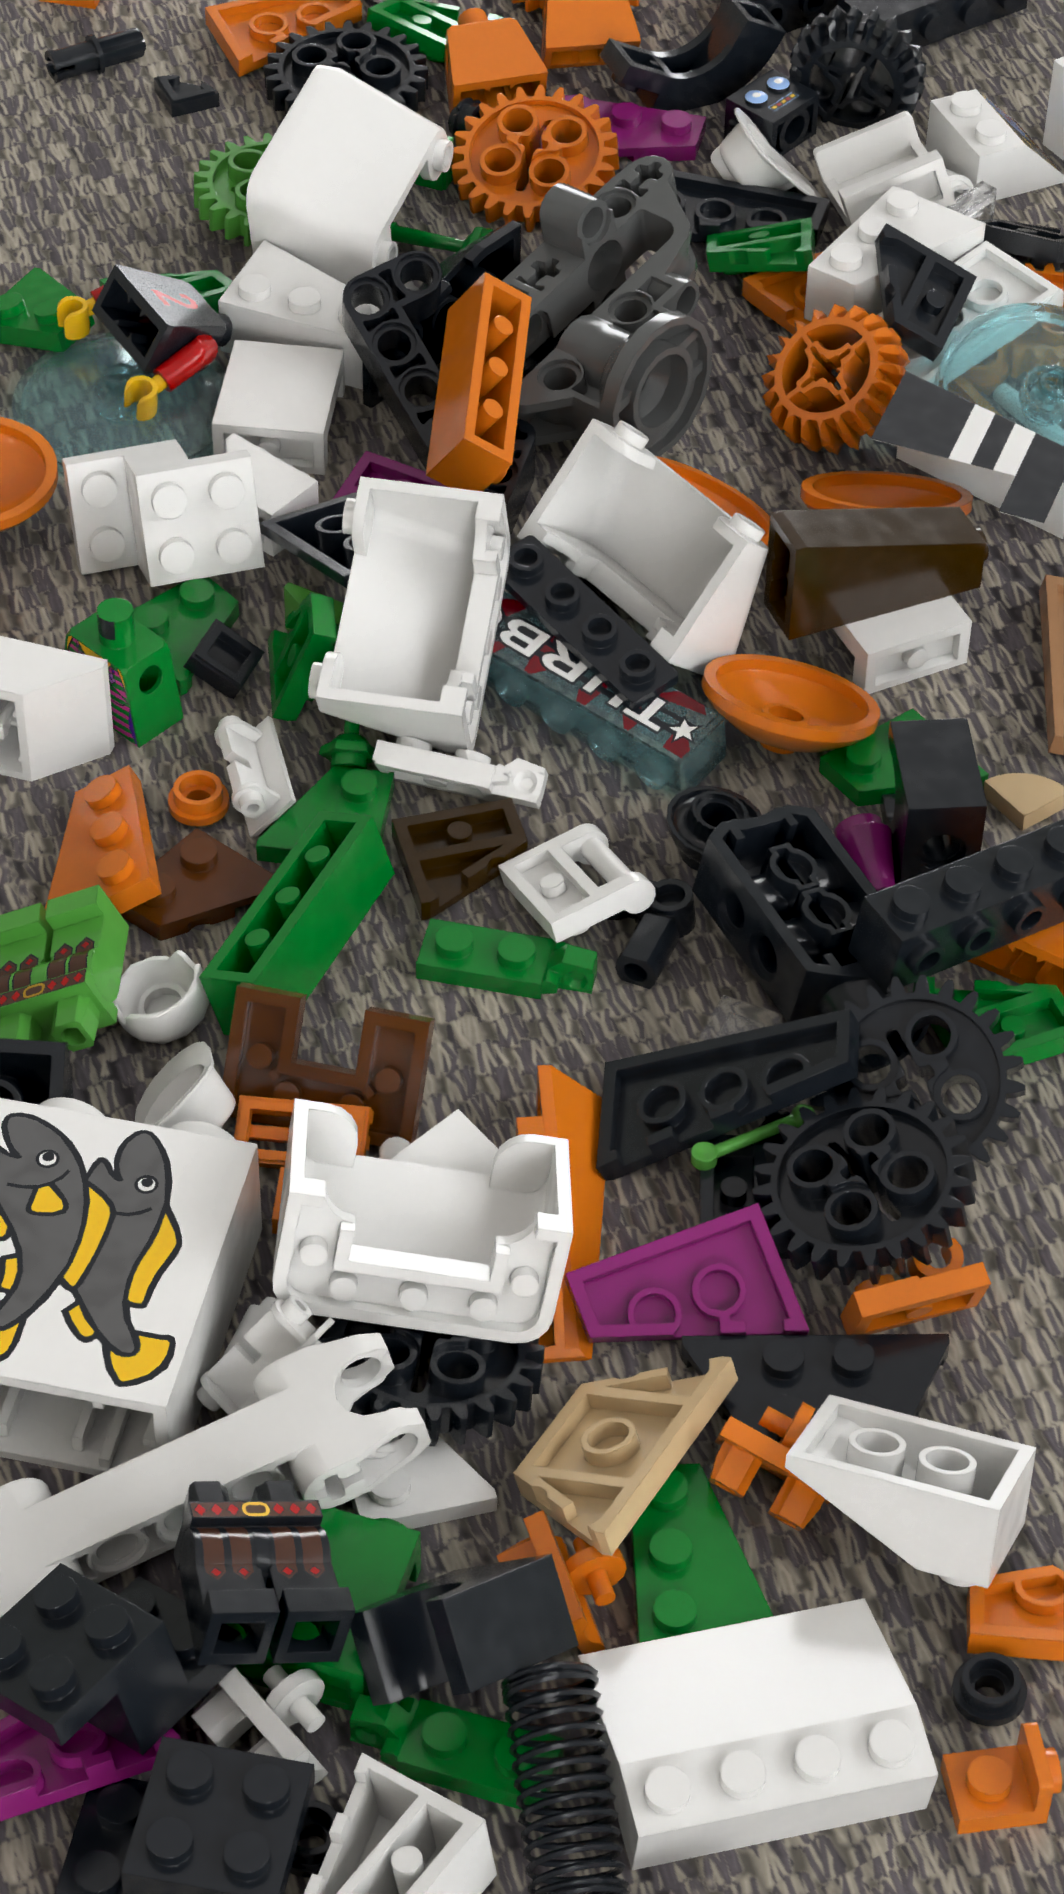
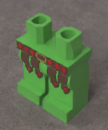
(61, 968)

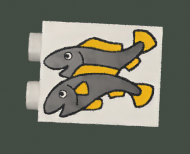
(114, 1277)

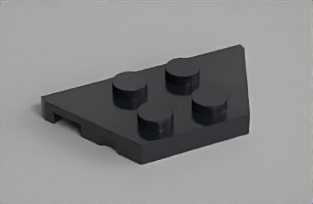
(795, 1369)

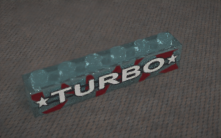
(665, 742)

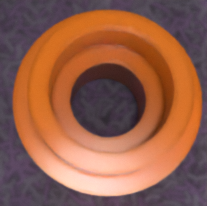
(198, 799)

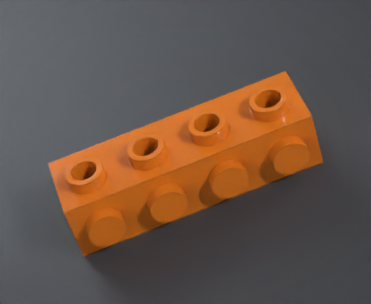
(479, 386)

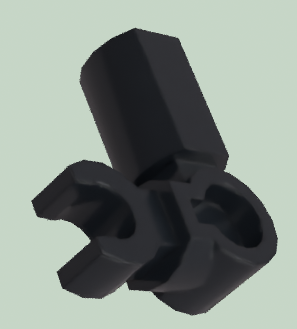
(656, 932)

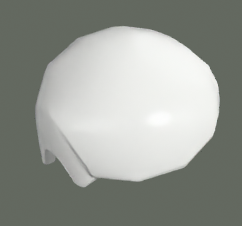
(161, 998)

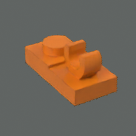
(917, 1298)

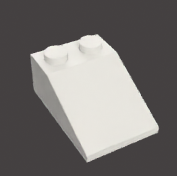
(919, 1486)

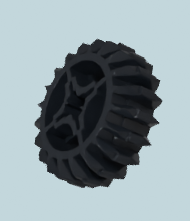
(842, 46)

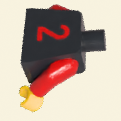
(157, 323)

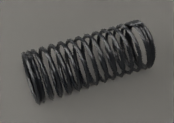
(512, 1692)

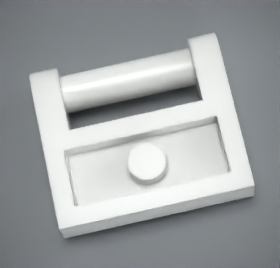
(562, 894)

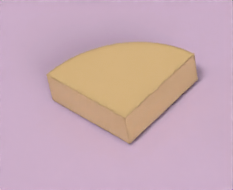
(1024, 797)

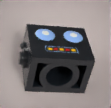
(778, 107)

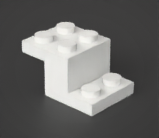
(164, 512)

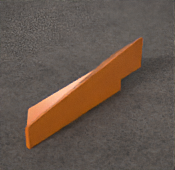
(574, 1114)

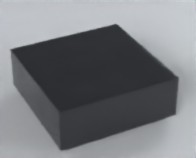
(224, 659)

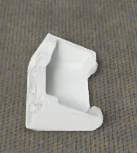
(341, 174)
(652, 544)
(417, 611)
(422, 1239)

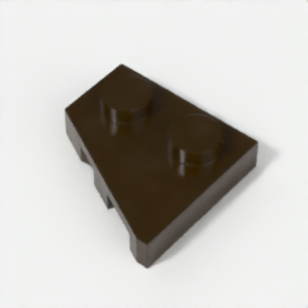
(456, 851)

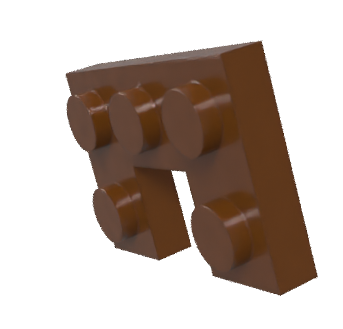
(387, 1074)

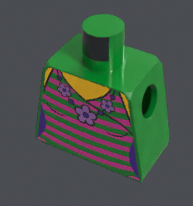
(139, 670)

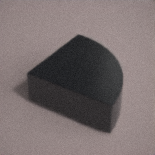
(183, 97)

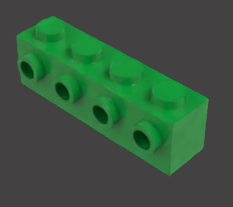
(302, 912)

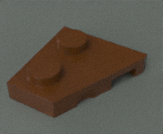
(199, 886)

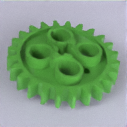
(223, 185)

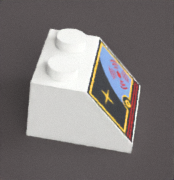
(987, 145)

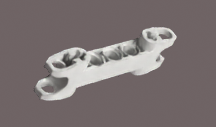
(292, 1433)

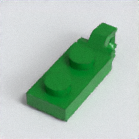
(503, 961)
(447, 1747)

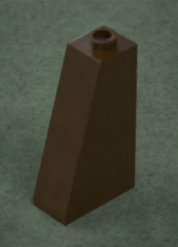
(866, 563)

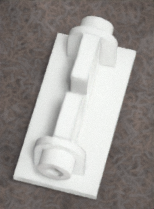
(255, 771)
(274, 1335)

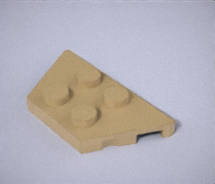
(618, 1448)

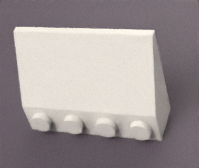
(758, 1733)

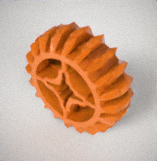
(803, 387)

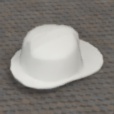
(751, 160)
(187, 1091)

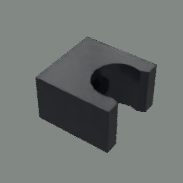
(937, 795)
(463, 1629)

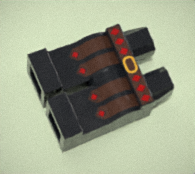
(259, 1568)

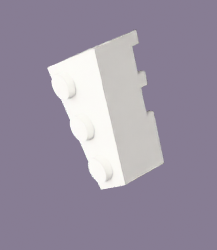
(848, 267)
(292, 304)
(403, 1841)

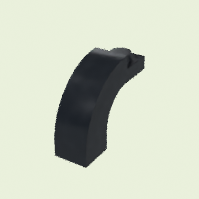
(705, 69)

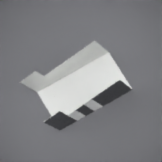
(976, 451)

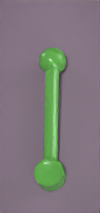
(705, 1154)

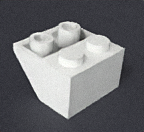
(51, 709)

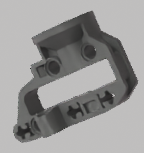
(634, 343)

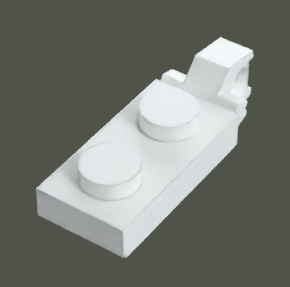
(463, 774)

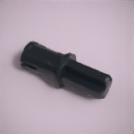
(95, 54)

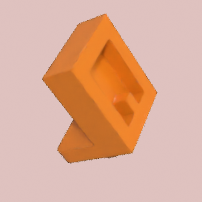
(1002, 1783)

